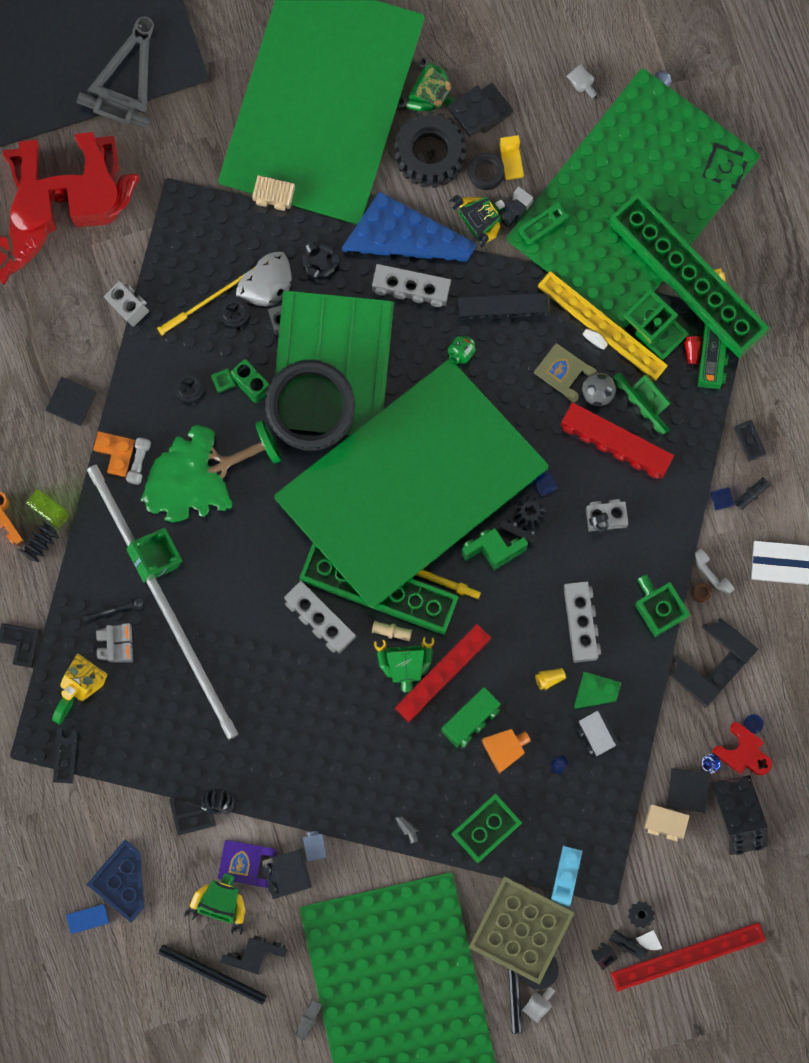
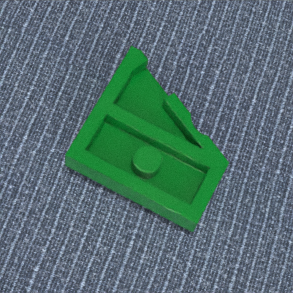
(596, 691)

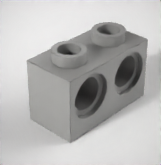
(125, 304)
(614, 523)

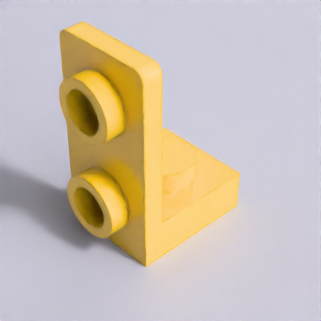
(511, 157)

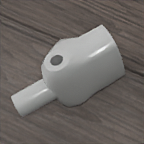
(582, 80)
(538, 1005)

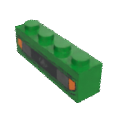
(712, 361)

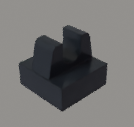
(605, 956)

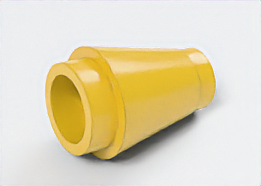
(549, 678)

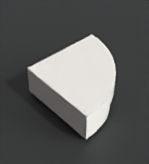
(595, 338)
(649, 941)

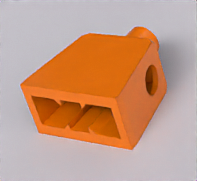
(505, 748)

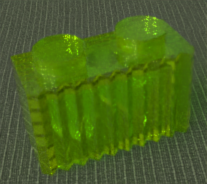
(48, 508)

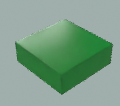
(223, 380)

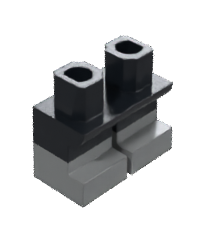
(515, 211)

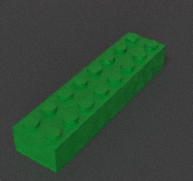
(411, 602)

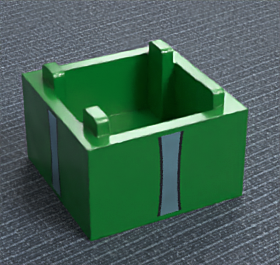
(154, 555)

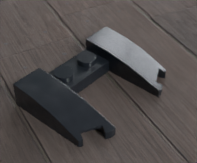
(739, 653)

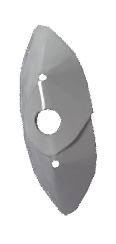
(266, 280)

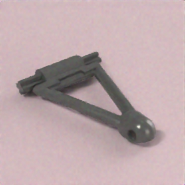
(116, 105)

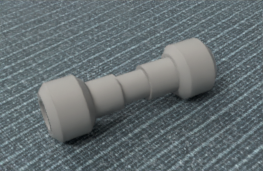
(135, 476)

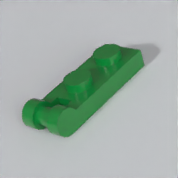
(543, 223)

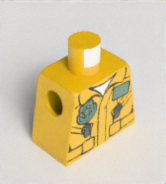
(82, 679)

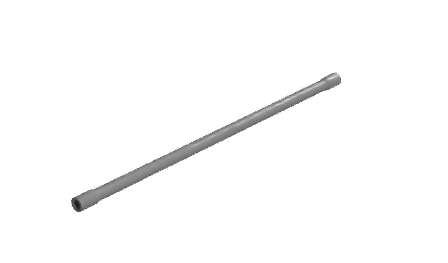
(225, 722)

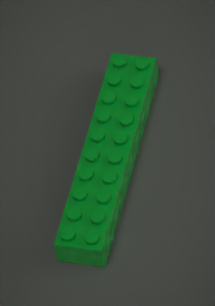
(689, 275)

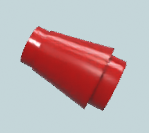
(693, 349)

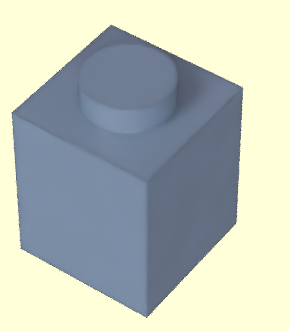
(314, 846)

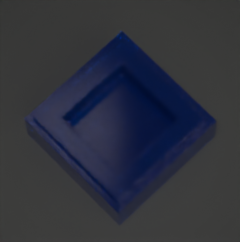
(545, 483)
(722, 499)

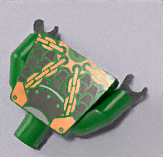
(430, 89)

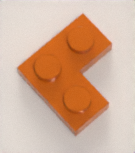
(119, 449)

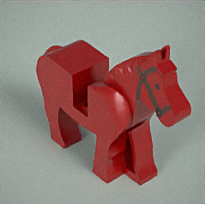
(92, 197)

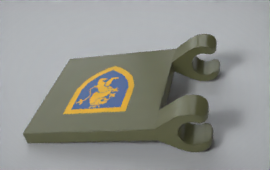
(561, 370)

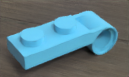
(566, 876)

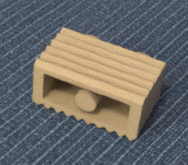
(273, 193)

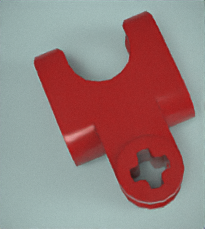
(746, 753)

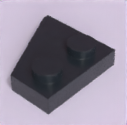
(190, 817)

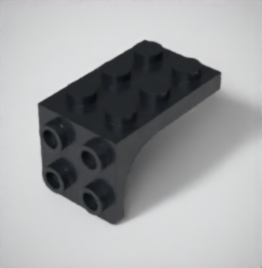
(741, 815)

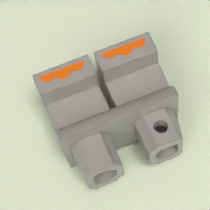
(118, 643)

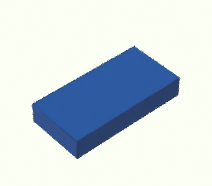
(87, 919)

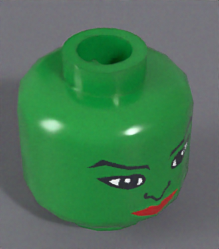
(461, 349)

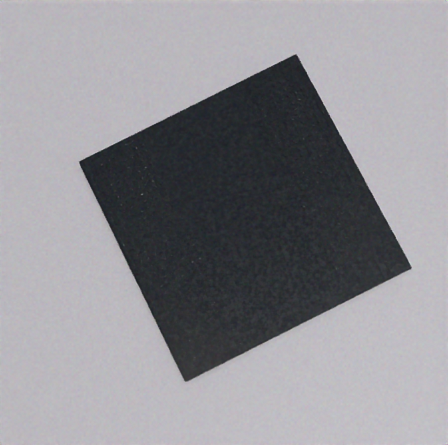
(322, 725)

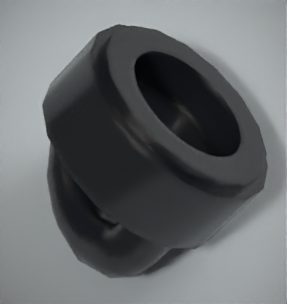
(594, 521)

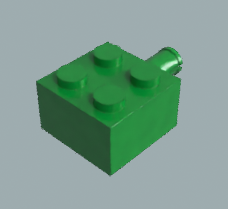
(660, 607)

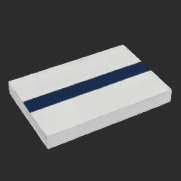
(780, 562)

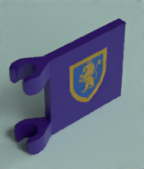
(244, 862)

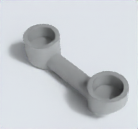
(701, 560)

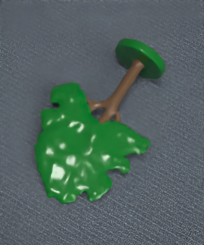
(185, 480)

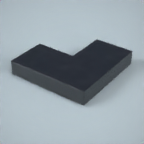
(25, 641)

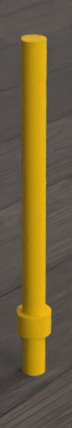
(460, 588)

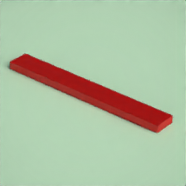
(687, 957)

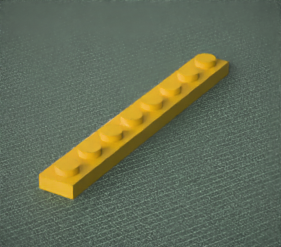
(600, 323)

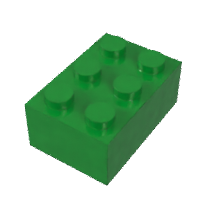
(471, 718)
(486, 828)

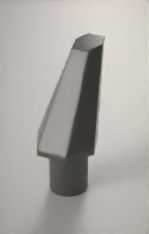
(408, 829)

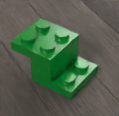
(656, 325)
(493, 548)

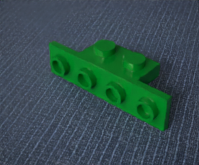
(648, 398)

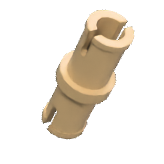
(392, 631)

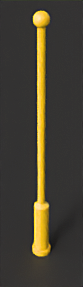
(181, 317)

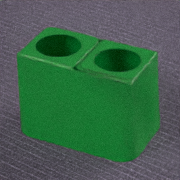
(255, 396)

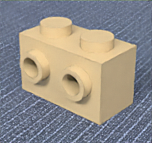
(666, 822)

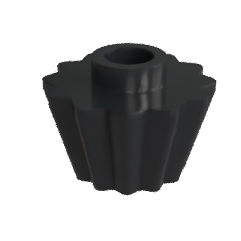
(633, 916)

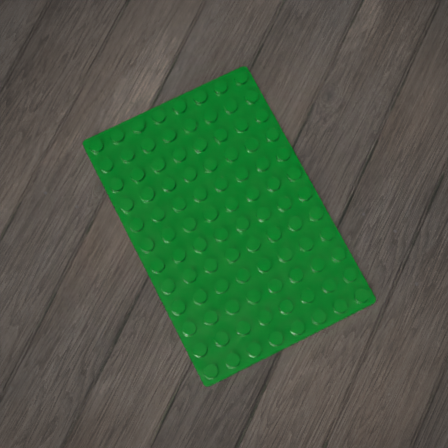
(323, 101)
(646, 146)
(411, 483)
(397, 976)

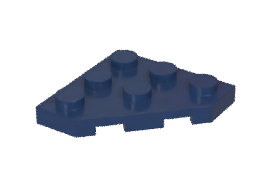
(121, 881)

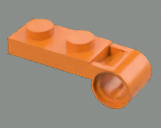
(13, 536)

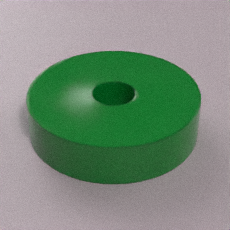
(62, 710)

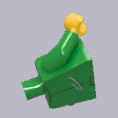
(405, 663)

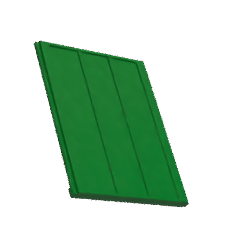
(347, 335)

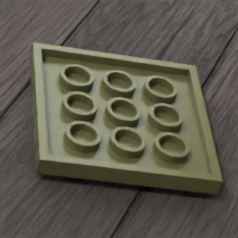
(521, 930)

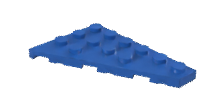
(397, 229)

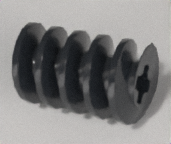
(39, 542)

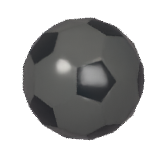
(599, 389)

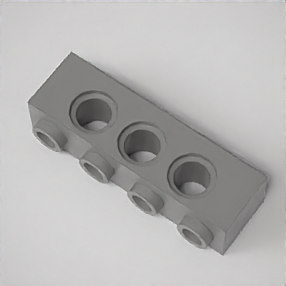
(405, 277)
(303, 593)
(580, 652)

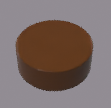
(701, 592)

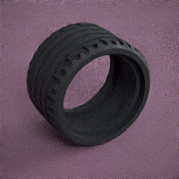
(298, 369)

